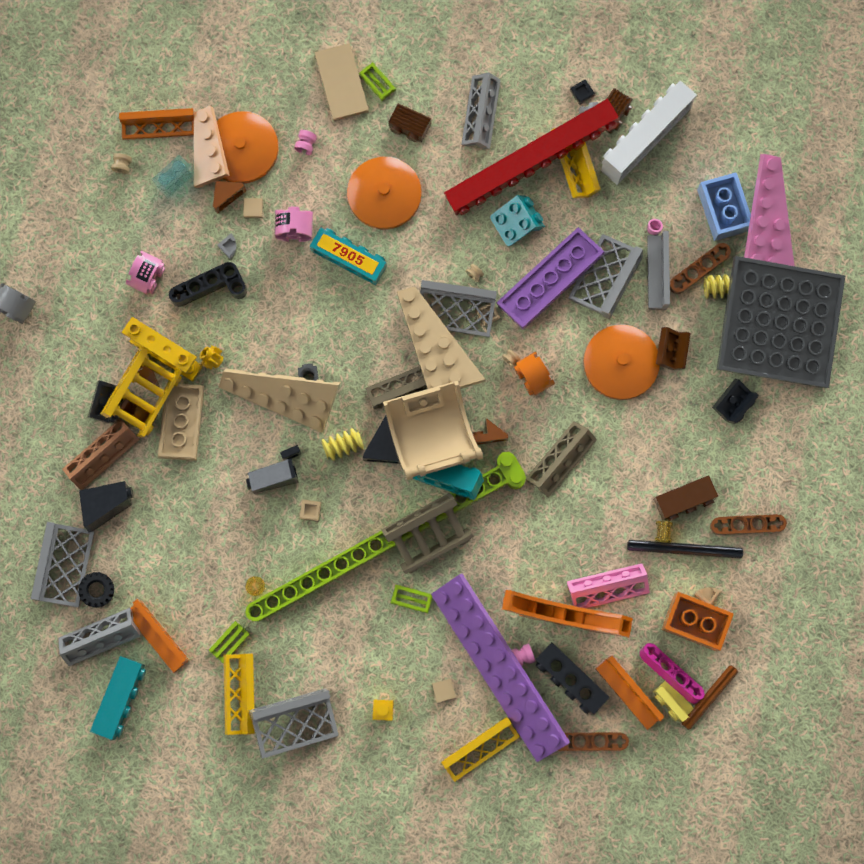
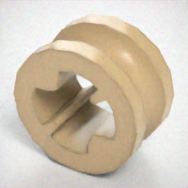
(474, 272)
(511, 358)

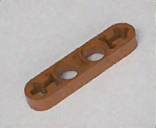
(699, 268)
(748, 524)
(589, 741)

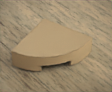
(707, 594)

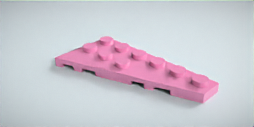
(769, 222)

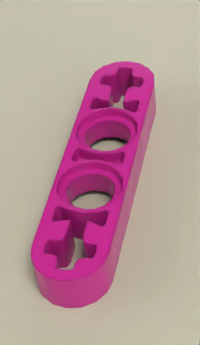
(670, 675)

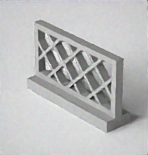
(620, 284)
(462, 292)
(45, 561)
(288, 706)

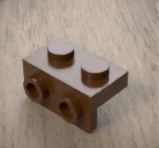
(673, 349)

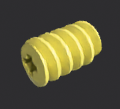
(716, 285)
(342, 444)

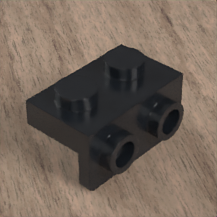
(101, 396)
(735, 402)

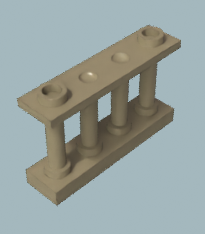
(411, 524)

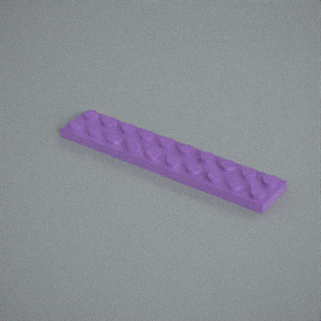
(500, 668)

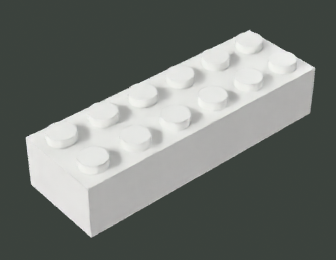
(647, 132)

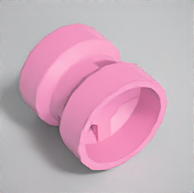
(305, 141)
(524, 655)

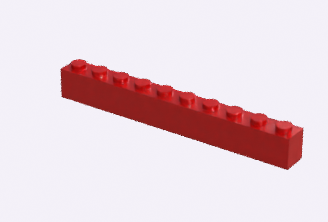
(532, 157)

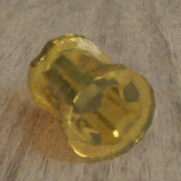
(663, 531)

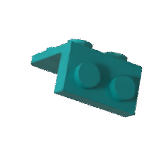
(516, 219)

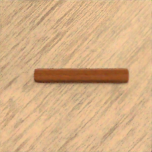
(710, 696)

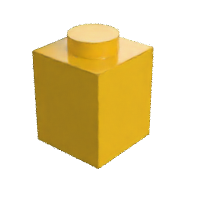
(383, 709)

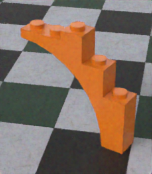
(567, 615)

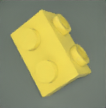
(675, 703)

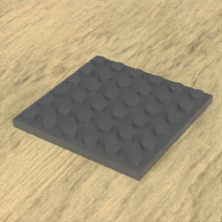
(781, 322)

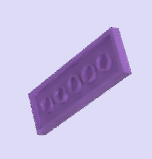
(550, 278)

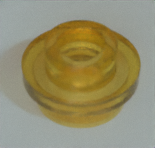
(250, 581)

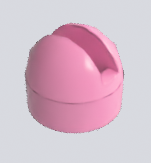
(656, 225)

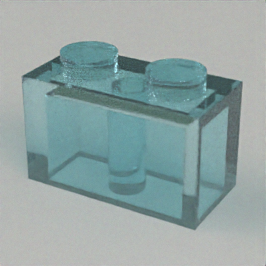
(173, 176)

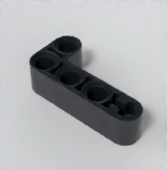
(205, 288)

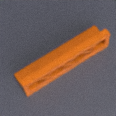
(157, 117)
(158, 637)
(629, 692)

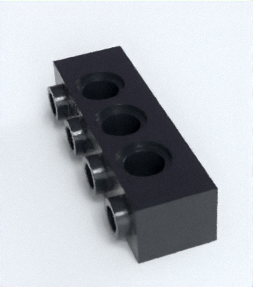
(597, 695)

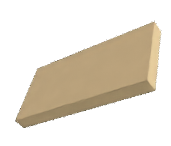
(341, 82)
(181, 423)

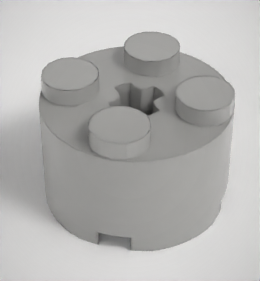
(15, 304)

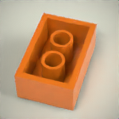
(697, 621)

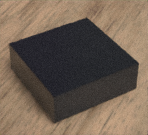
(582, 91)
(290, 453)

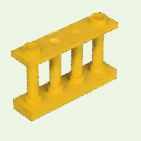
(162, 349)
(122, 392)

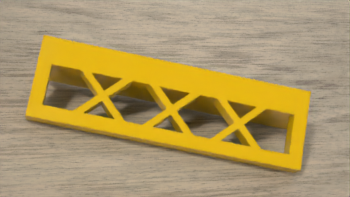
(585, 173)
(245, 691)
(472, 745)

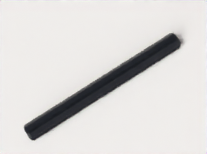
(686, 549)

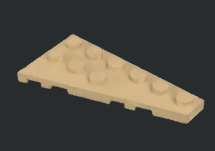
(436, 349)
(289, 396)

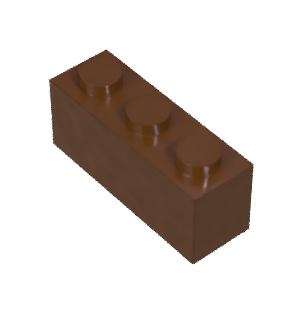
(686, 498)

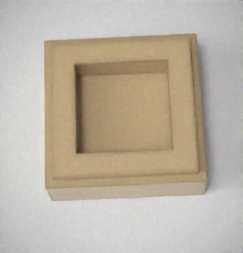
(253, 208)
(486, 308)
(310, 510)
(443, 690)

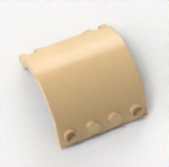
(431, 430)

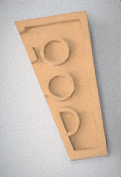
(208, 149)

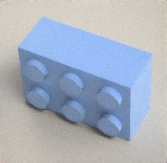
(725, 206)

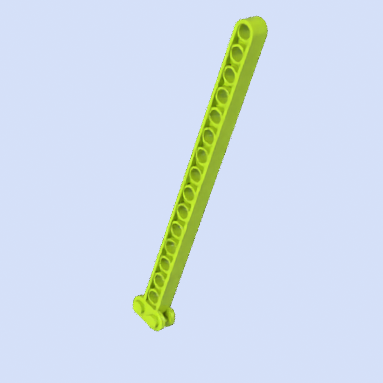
(507, 470)

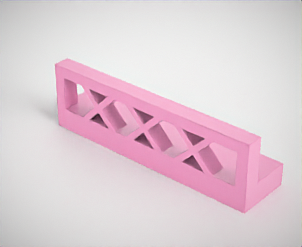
(608, 583)

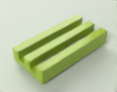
(386, 92)
(427, 603)
(233, 637)

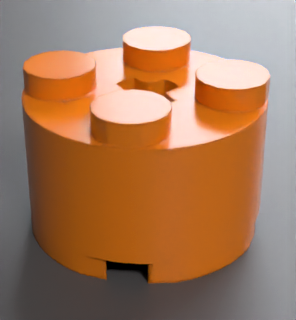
(534, 373)

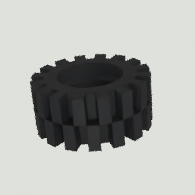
(84, 589)

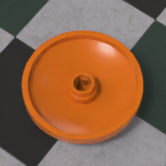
(248, 146)
(384, 193)
(621, 362)

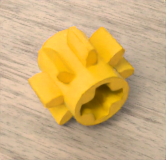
(211, 357)

